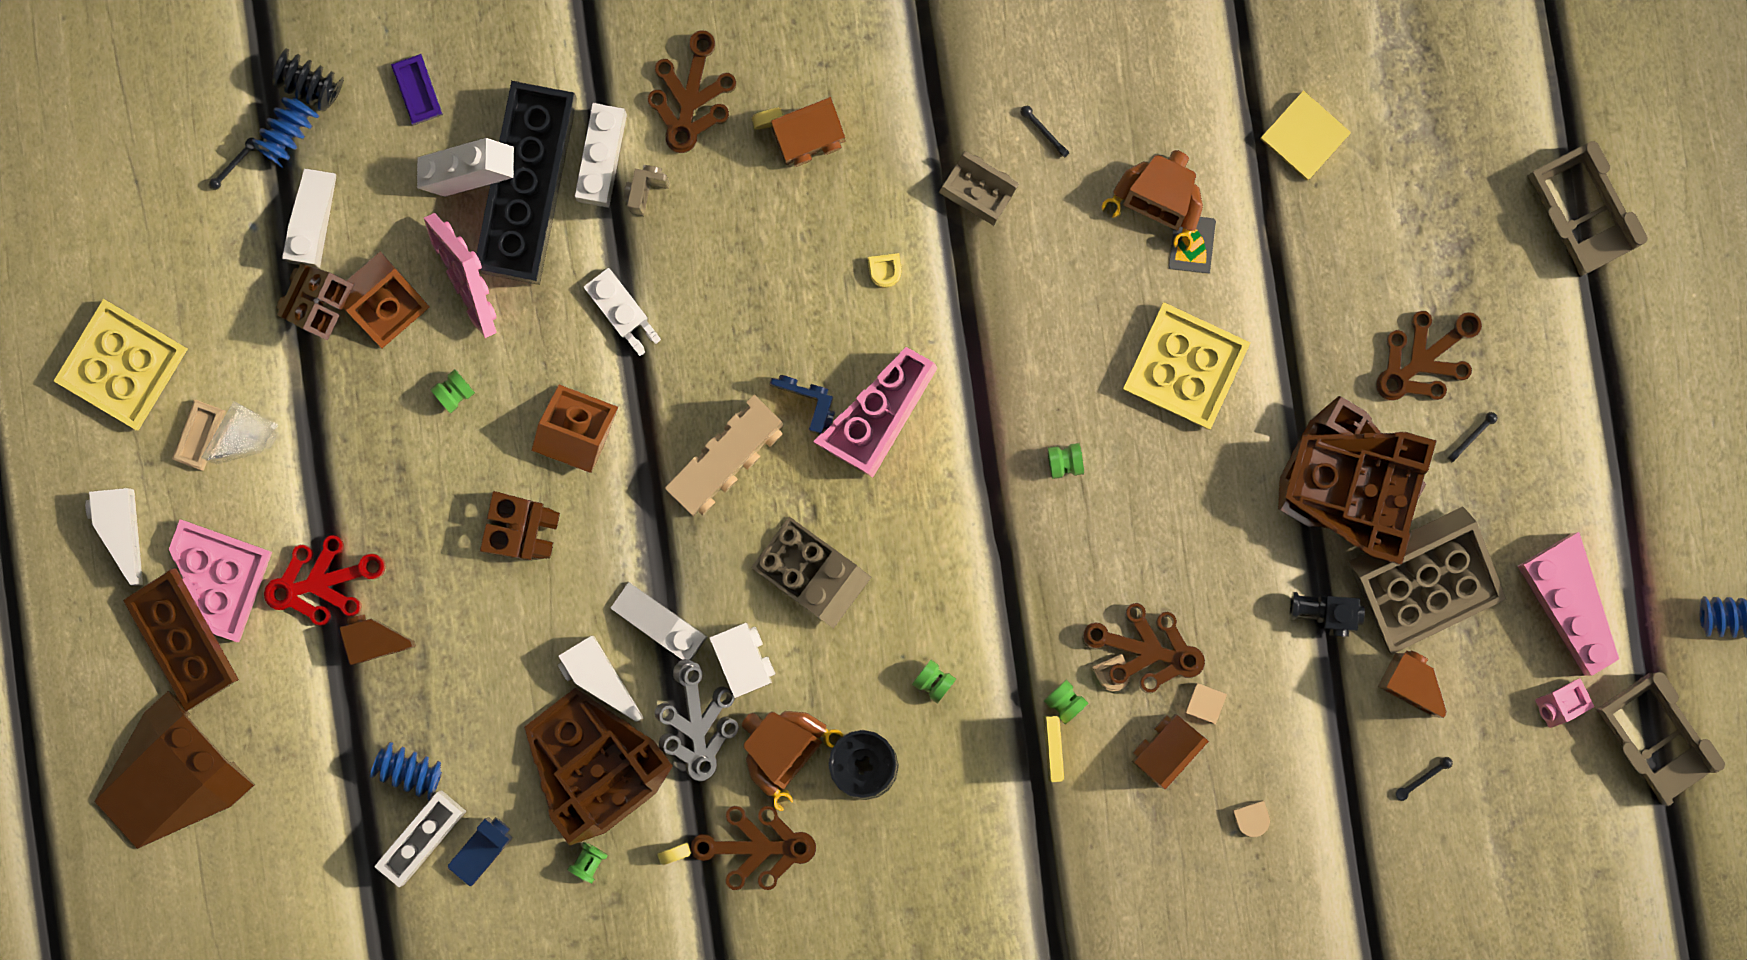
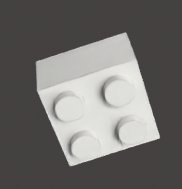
(741, 659)

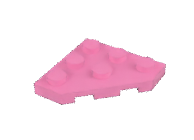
(463, 273)
(219, 575)

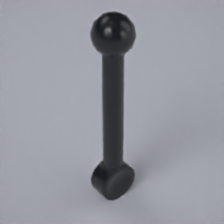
(1027, 112)
(215, 183)
(1490, 418)
(1403, 793)

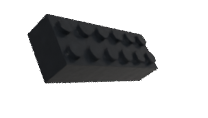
(523, 207)

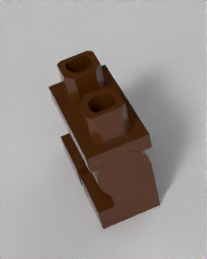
(306, 298)
(521, 528)

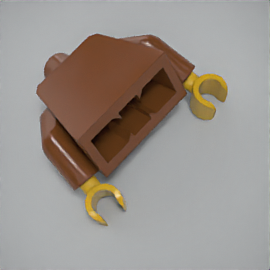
(1163, 193)
(781, 748)

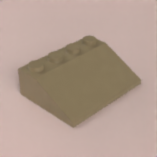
(1438, 584)

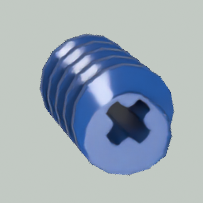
(284, 129)
(1723, 615)
(407, 770)

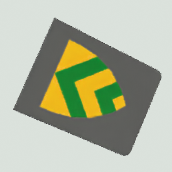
(1200, 255)

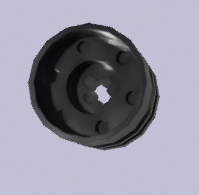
(856, 747)

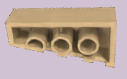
(725, 457)

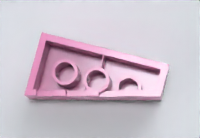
(1571, 600)

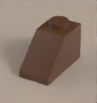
(371, 640)

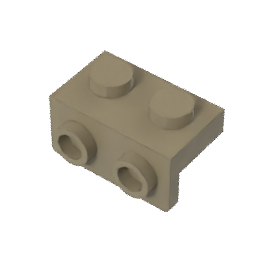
(979, 187)
(637, 192)

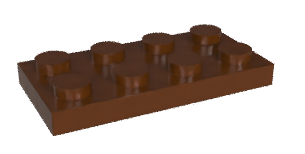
(180, 639)

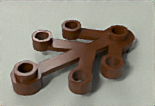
(691, 97)
(1423, 360)
(1149, 650)
(759, 847)

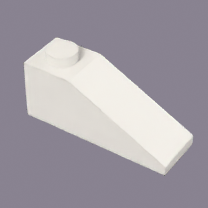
(310, 219)
(116, 523)
(658, 622)
(593, 672)

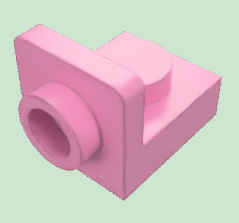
(1564, 703)

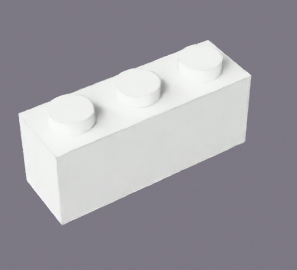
(600, 155)
(465, 167)
(420, 838)

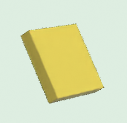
(1305, 135)
(1053, 748)

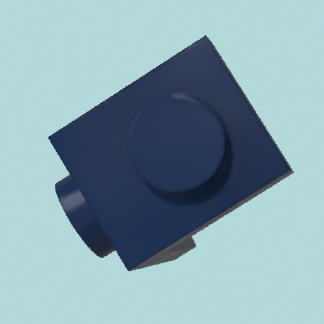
(823, 415)
(480, 850)

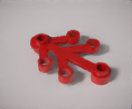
(319, 582)

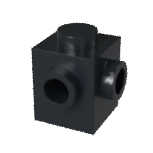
(1342, 615)

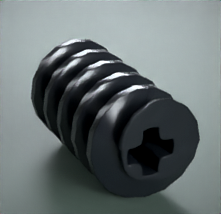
(305, 81)

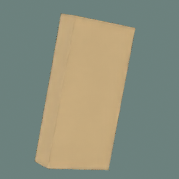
(197, 434)

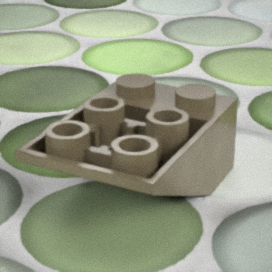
(811, 572)

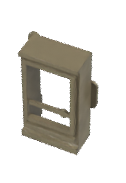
(1611, 243)
(1686, 768)

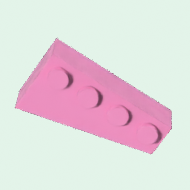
(878, 414)

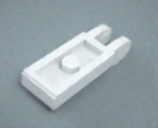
(620, 308)

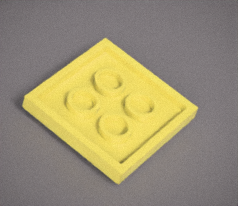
(120, 364)
(1186, 366)

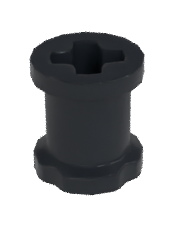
(1307, 607)

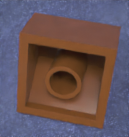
(808, 132)
(383, 300)
(574, 428)
(1414, 682)
(1169, 750)

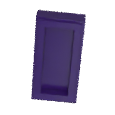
(417, 89)

